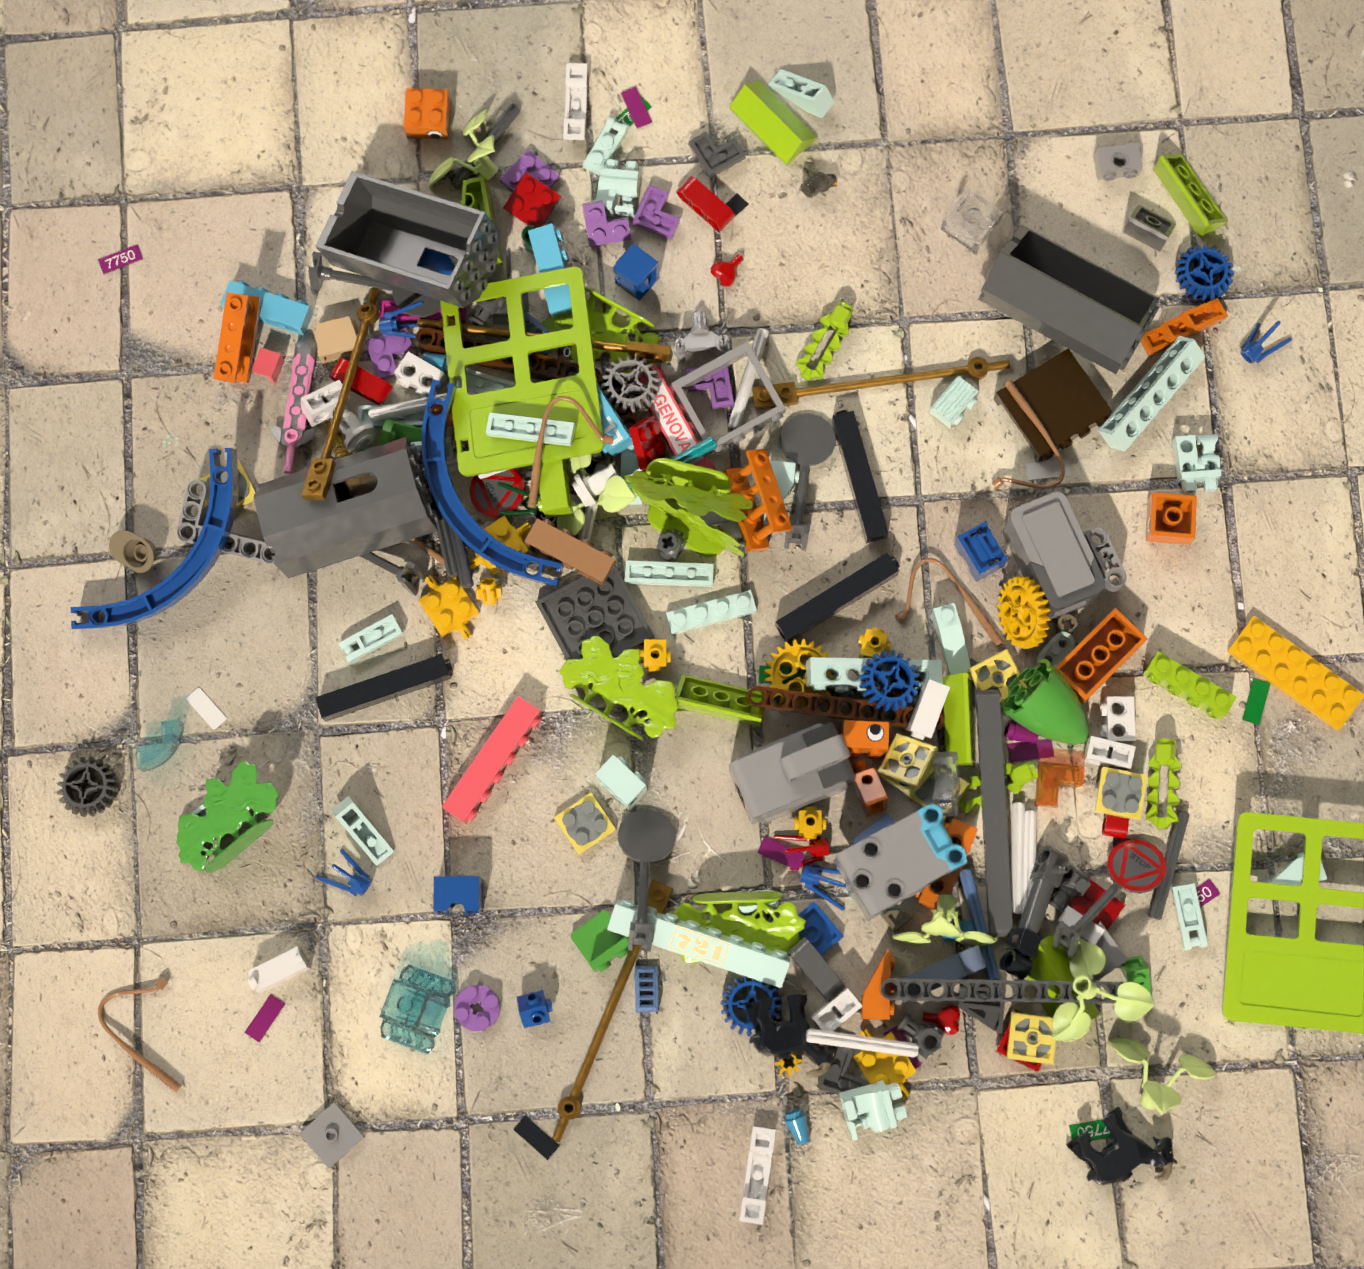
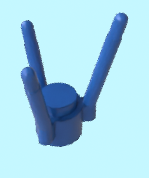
(390, 325)
(1253, 350)
(813, 874)
(358, 883)

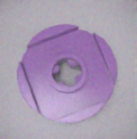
(470, 996)

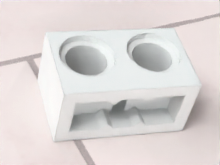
(423, 372)
(322, 403)
(1125, 720)
(1108, 753)
(836, 1011)

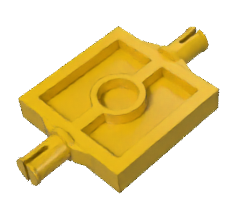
(506, 534)
(448, 607)
(885, 1066)

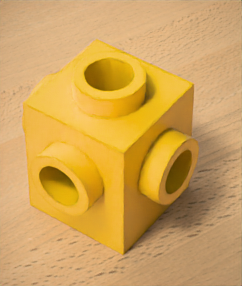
(876, 636)
(658, 648)
(809, 832)

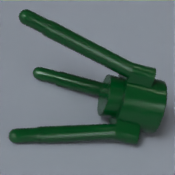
(533, 511)

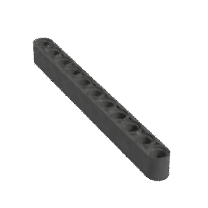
(994, 813)
(994, 991)

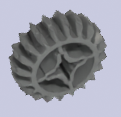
(87, 778)

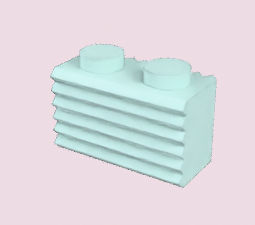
(954, 402)

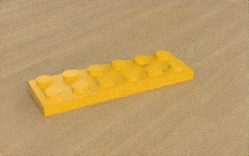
(1295, 673)

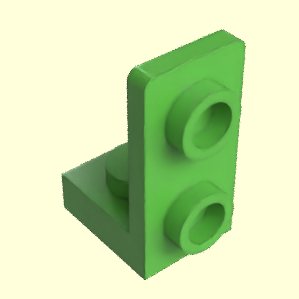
(395, 430)
(1136, 971)

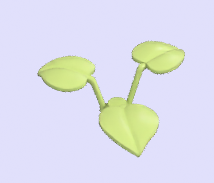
(482, 161)
(614, 497)
(941, 925)
(1070, 1020)
(1155, 1094)

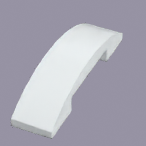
(575, 101)
(757, 1175)

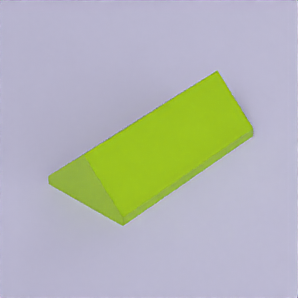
(771, 121)
(1189, 194)
(718, 700)
(959, 718)
(1053, 965)

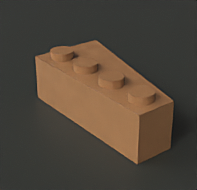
(570, 551)

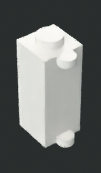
(927, 709)
(278, 970)

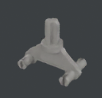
(700, 339)

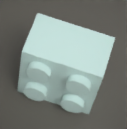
(621, 782)

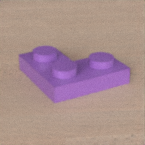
(533, 166)
(651, 216)
(604, 231)
(382, 351)
(719, 388)

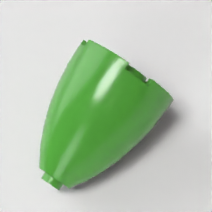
(1047, 705)

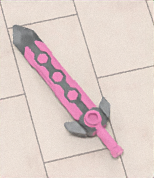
(294, 432)

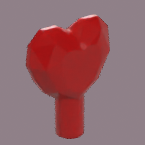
(726, 270)
(945, 1019)

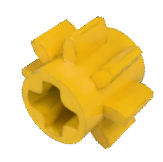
(488, 591)
(789, 1069)

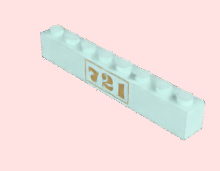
(705, 944)

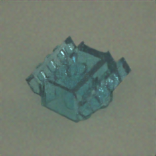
(416, 1008)

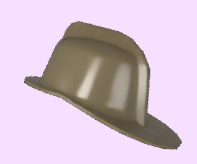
(133, 551)

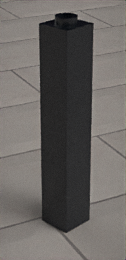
(859, 476)
(837, 597)
(384, 687)

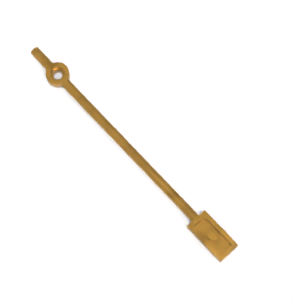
(658, 353)
(788, 393)
(322, 469)
(657, 898)

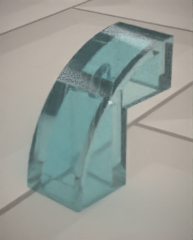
(155, 755)

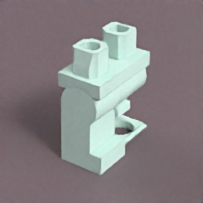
(619, 182)
(1193, 468)
(876, 1103)

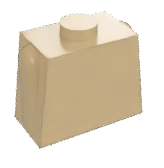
(335, 338)

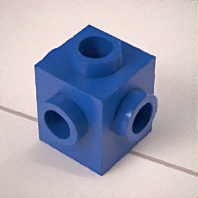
(534, 1008)

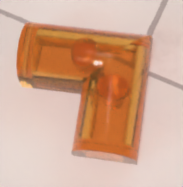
(1052, 776)

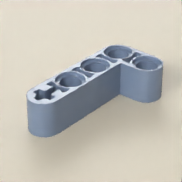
(950, 968)

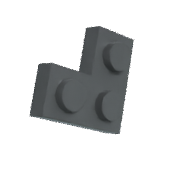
(715, 159)
(837, 1078)

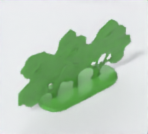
(226, 811)

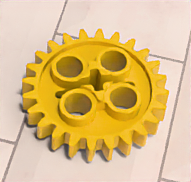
(1023, 612)
(791, 657)

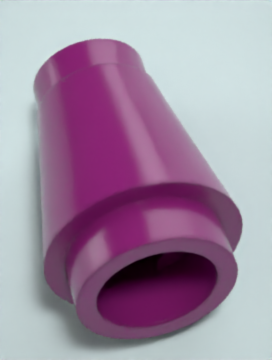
(1017, 732)

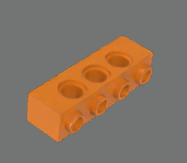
(964, 835)

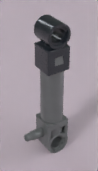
(1024, 939)

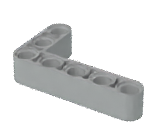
(197, 522)

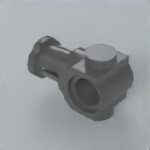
(485, 309)
(671, 544)
(1072, 885)
(920, 1033)

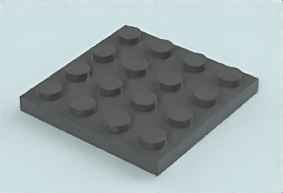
(591, 610)

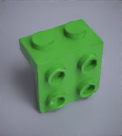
(599, 944)

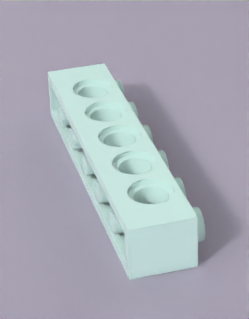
(1151, 393)
(817, 668)

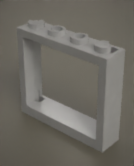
(715, 366)

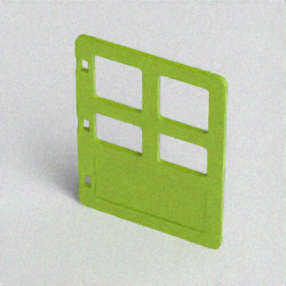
(526, 398)
(1298, 977)

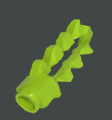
(838, 320)
(1164, 756)
(1019, 775)

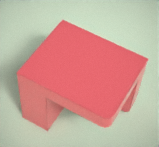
(268, 364)

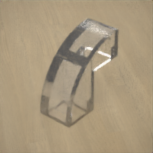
(946, 782)

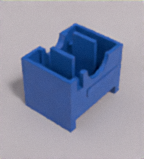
(636, 272)
(980, 549)
(458, 890)

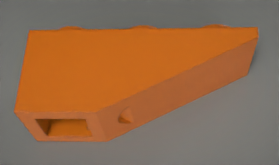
(873, 1004)

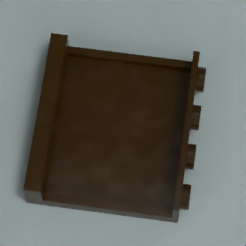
(1061, 400)

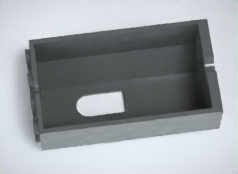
(388, 228)
(1069, 299)
(326, 532)

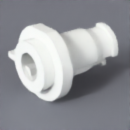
(357, 435)
(593, 484)

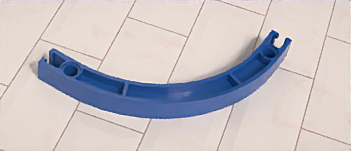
(444, 494)
(195, 565)

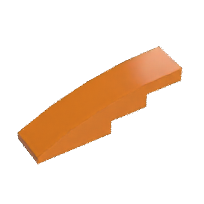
(1185, 325)

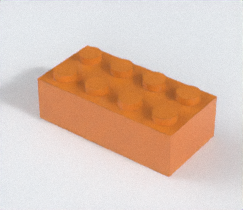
(1101, 654)

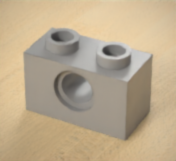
(1127, 154)

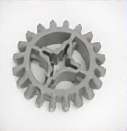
(638, 389)

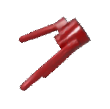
(816, 848)

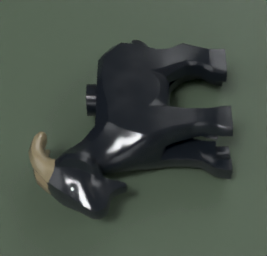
(787, 1037)
(1123, 1154)

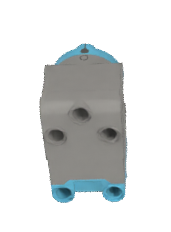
(899, 861)

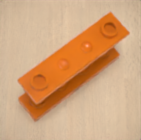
(237, 338)
(772, 503)

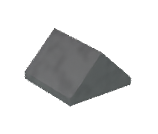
(1149, 228)

